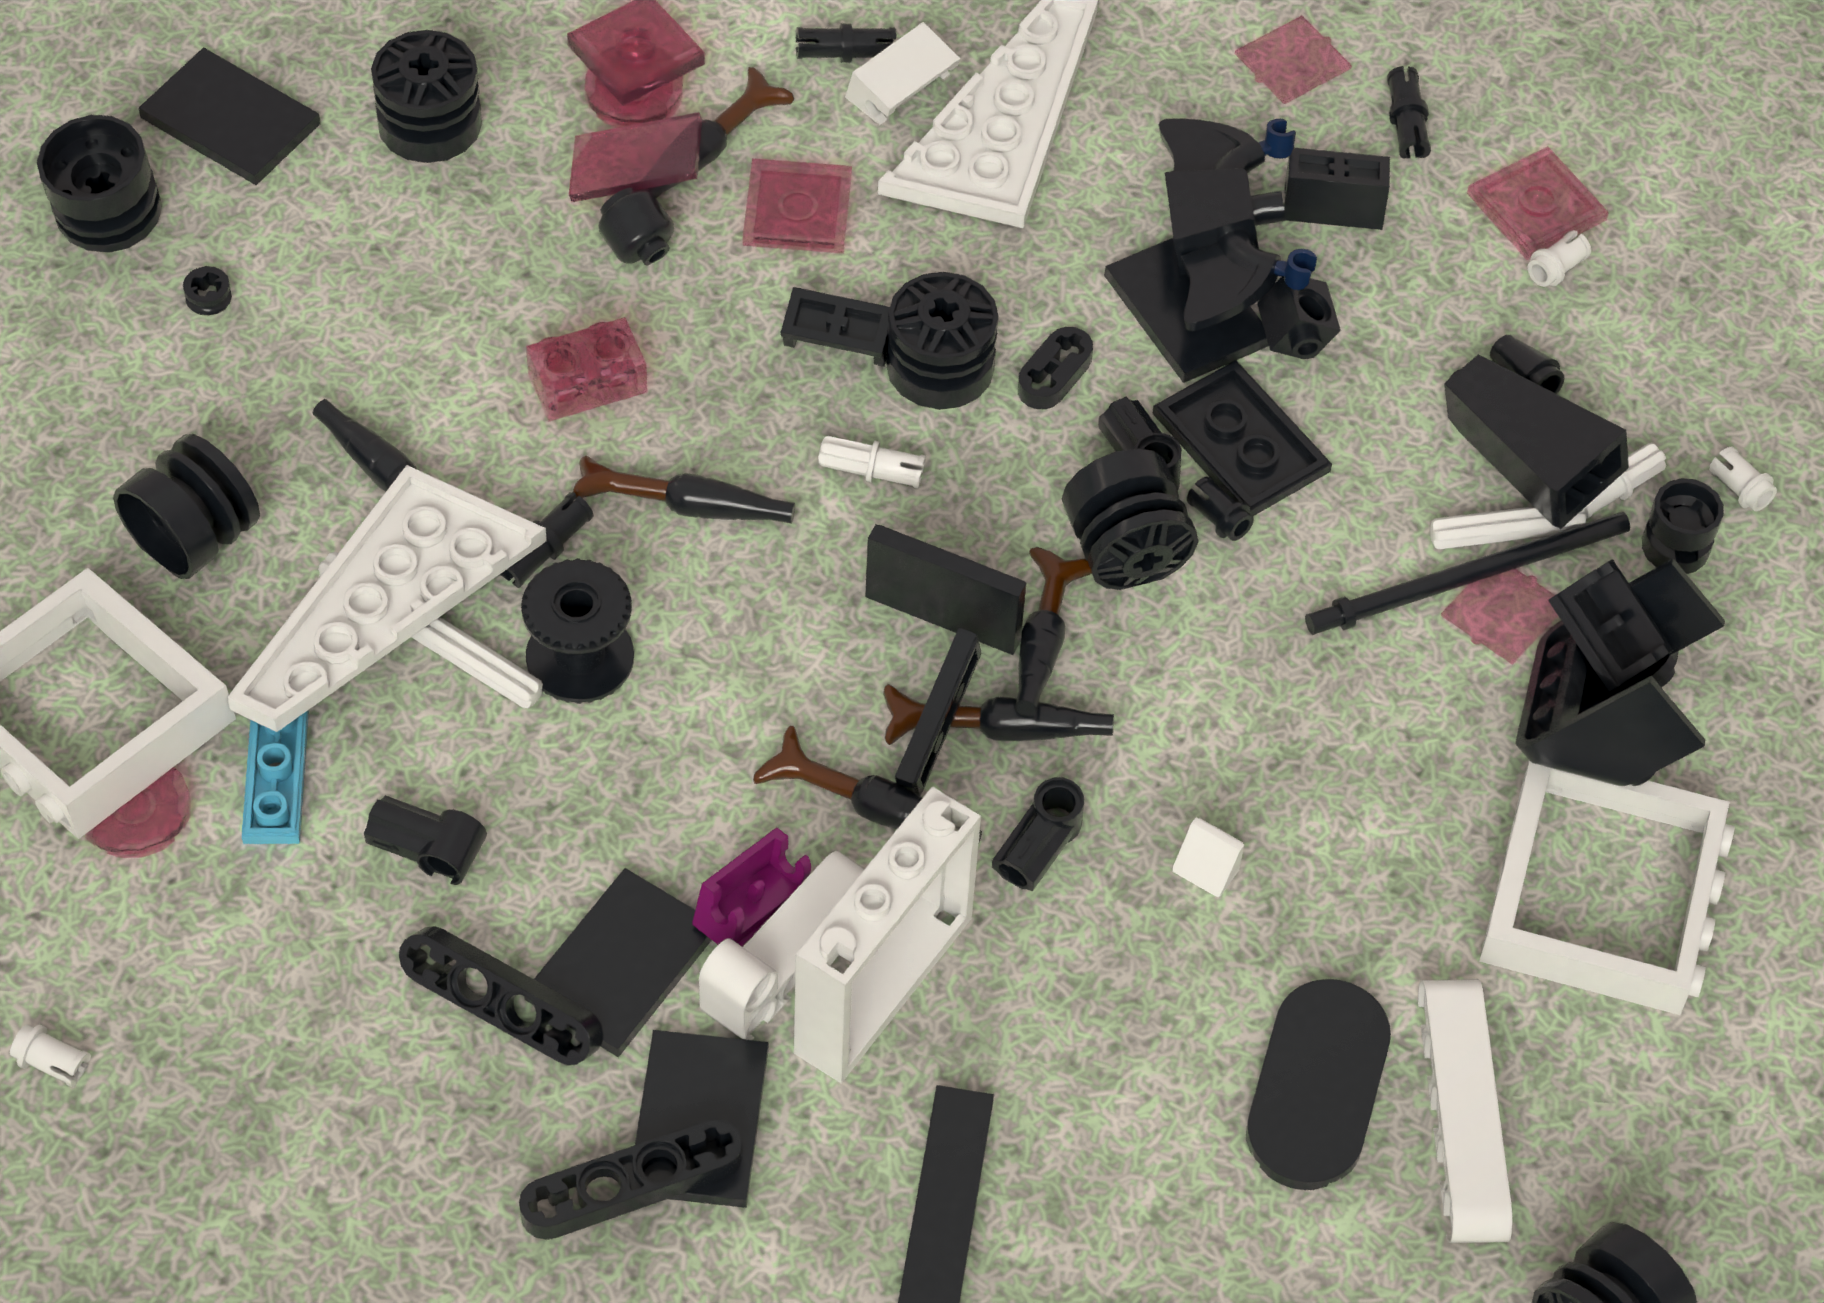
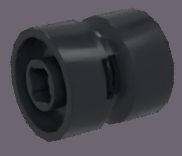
(1683, 524)

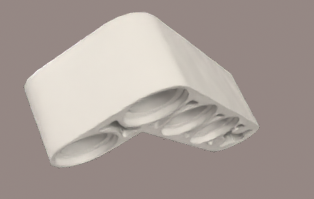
(752, 981)

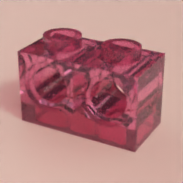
(586, 369)

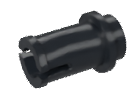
(1228, 516)

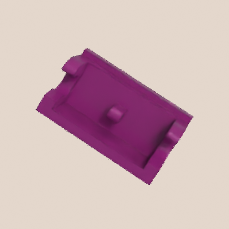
(749, 890)

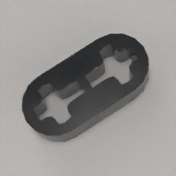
(1063, 374)

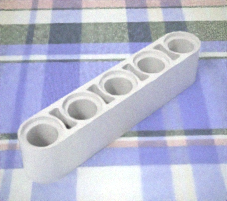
(1467, 1111)

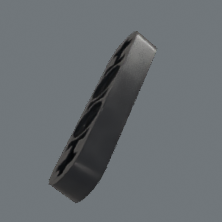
(498, 1003)
(627, 1169)

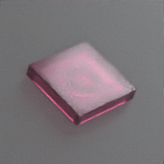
(635, 49)
(1537, 202)
(797, 205)

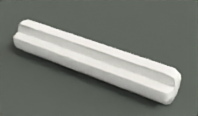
(1494, 527)

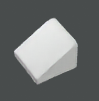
(1209, 857)

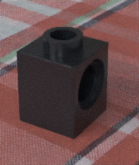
(1298, 320)

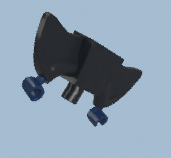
(1218, 217)

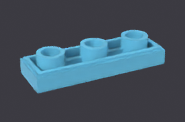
(275, 792)

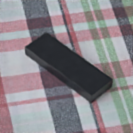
(939, 712)

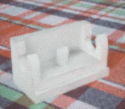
(900, 72)

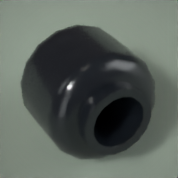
(636, 226)

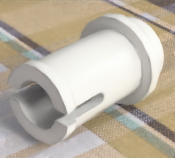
(1551, 264)
(1751, 486)
(48, 1054)

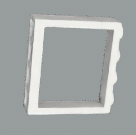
(149, 754)
(887, 934)
(1592, 968)

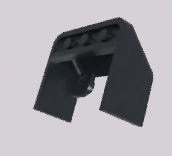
(1636, 727)

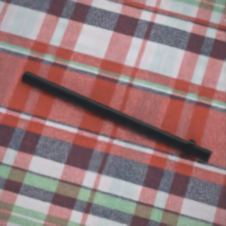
(1347, 612)

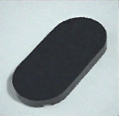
(1318, 1084)

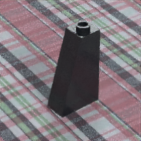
(1536, 438)

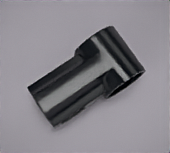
(1131, 427)
(1039, 835)
(434, 841)

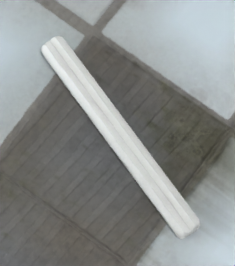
(474, 658)

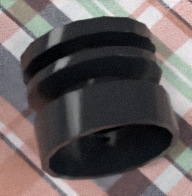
(426, 96)
(99, 183)
(942, 340)
(186, 505)
(1129, 519)
(1618, 1267)

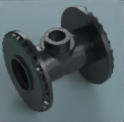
(578, 630)

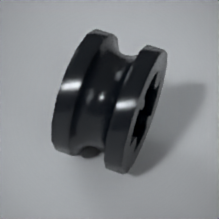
(213, 301)

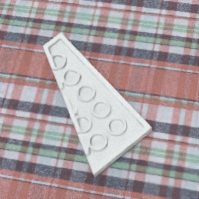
(1000, 126)
(394, 576)

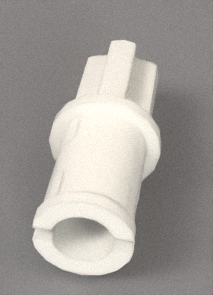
(871, 461)
(1642, 466)

